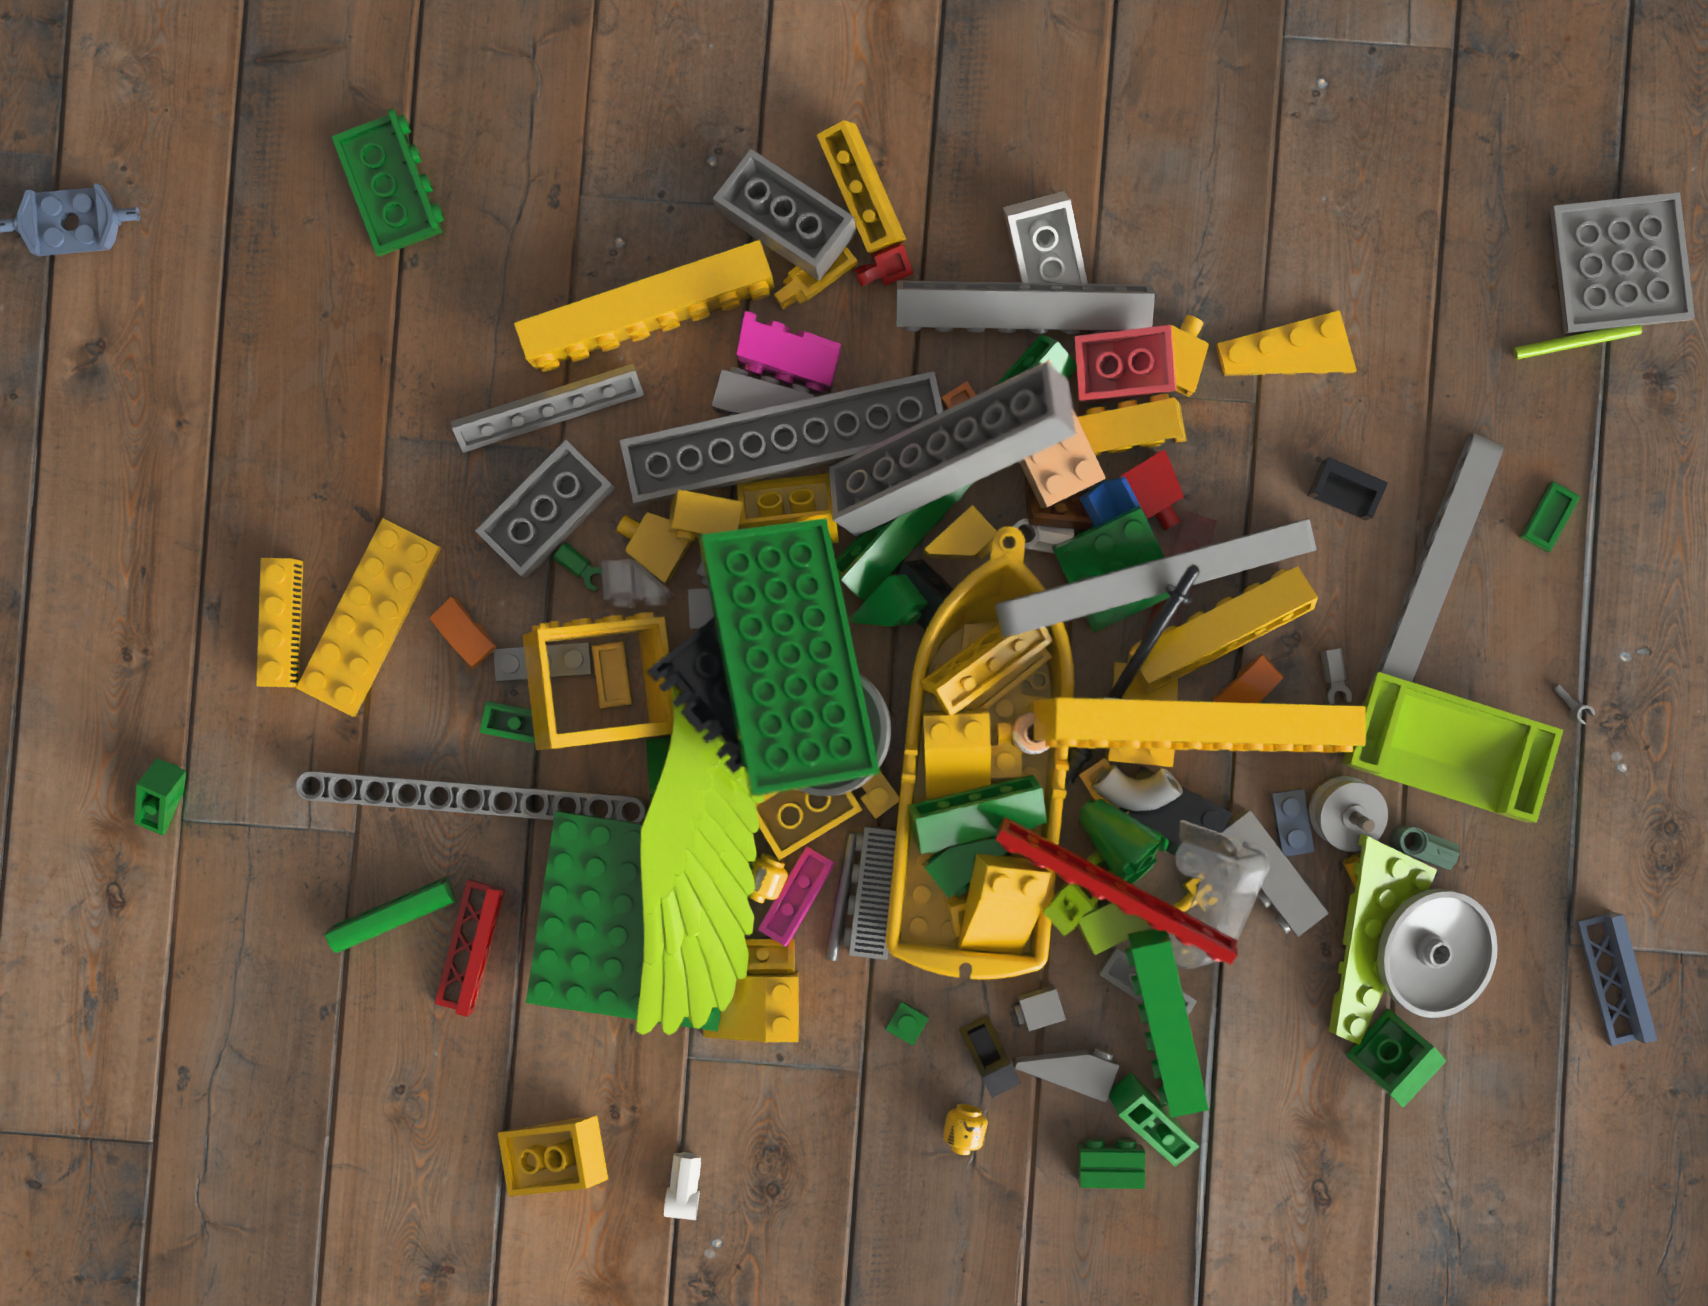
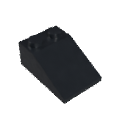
(1186, 807)

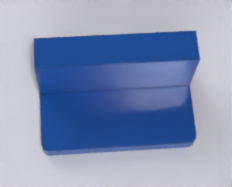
(1109, 500)

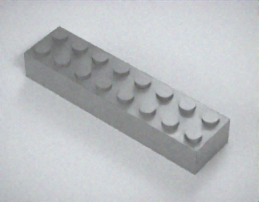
(952, 449)

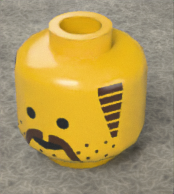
(965, 1129)

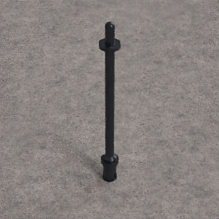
(1079, 756)

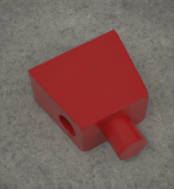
(1156, 488)

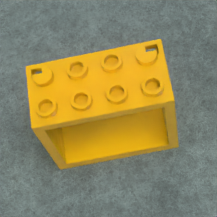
(653, 648)

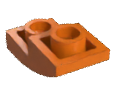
(462, 632)
(1252, 683)

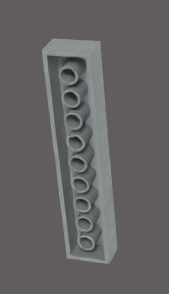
(775, 438)

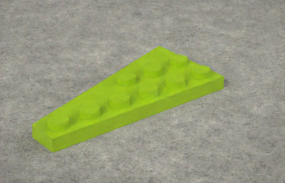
(1382, 884)

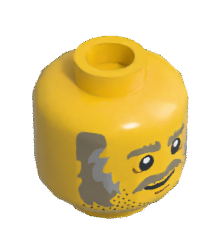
(768, 877)

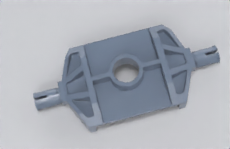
(44, 215)

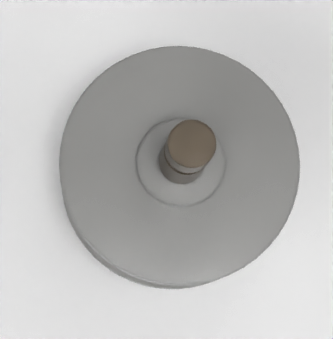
(1345, 809)

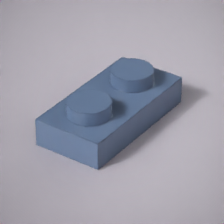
(1292, 822)

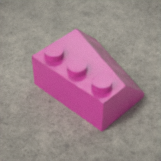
(786, 355)

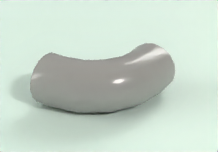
(1137, 793)

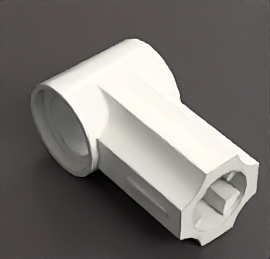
(1044, 537)
(682, 1195)

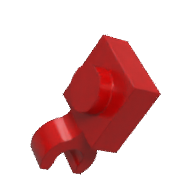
(889, 265)

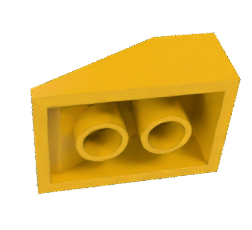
(956, 751)
(1156, 757)
(1002, 904)
(761, 1010)
(553, 1156)

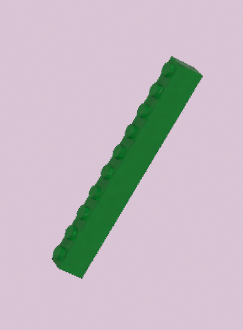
(882, 549)

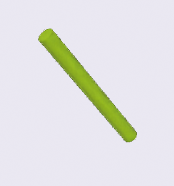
(1575, 341)

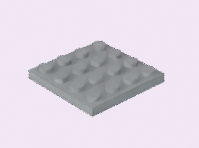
(1622, 262)

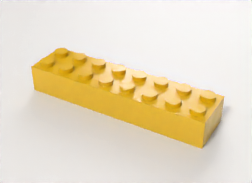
(645, 307)

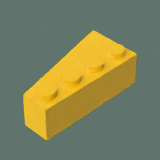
(1134, 425)

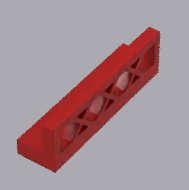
(478, 952)

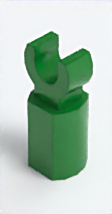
(577, 564)

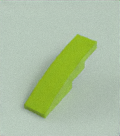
(1073, 901)

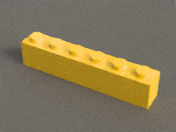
(1226, 627)

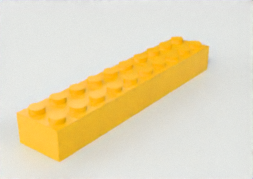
(1198, 725)

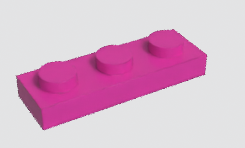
(796, 896)

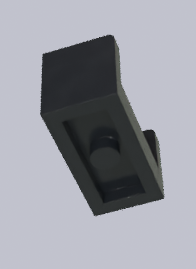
(1347, 489)

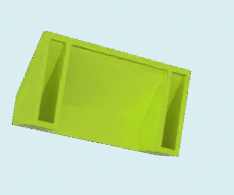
(1456, 748)

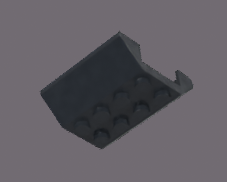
(700, 677)

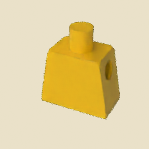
(1188, 354)
(654, 545)

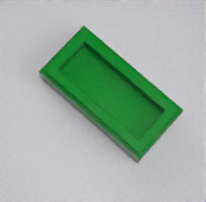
(1549, 516)

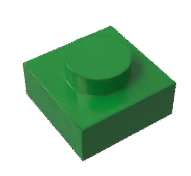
(907, 1023)

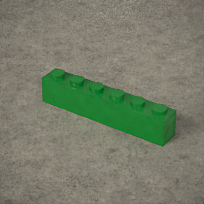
(1168, 1022)

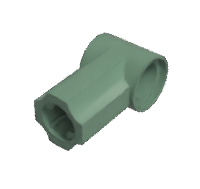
(1426, 847)

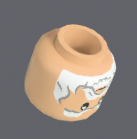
(1019, 735)

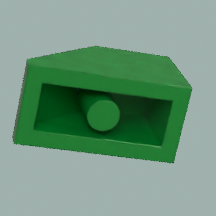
(892, 604)
(158, 796)

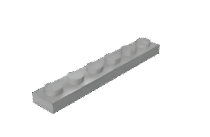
(547, 408)

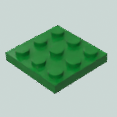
(1108, 548)

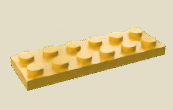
(368, 617)

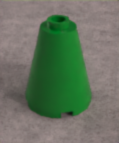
(1121, 839)

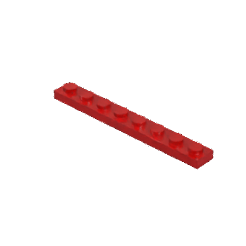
(1120, 892)

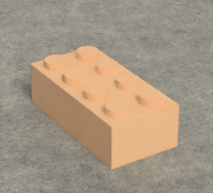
(1062, 467)

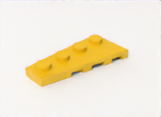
(1304, 346)

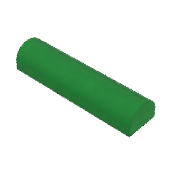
(390, 915)

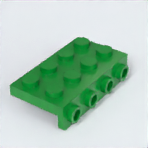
(388, 183)

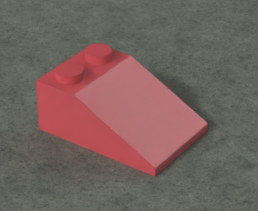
(1125, 364)

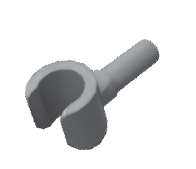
(1575, 707)

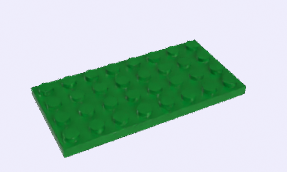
(788, 656)

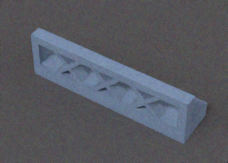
(1627, 975)

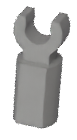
(1334, 675)

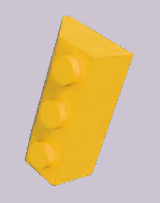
(787, 502)

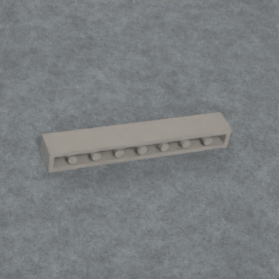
(1023, 306)

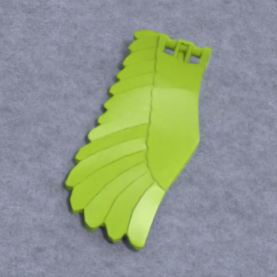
(695, 882)

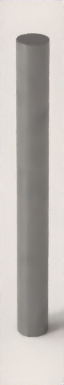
(841, 898)

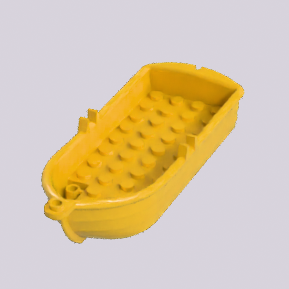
(918, 910)

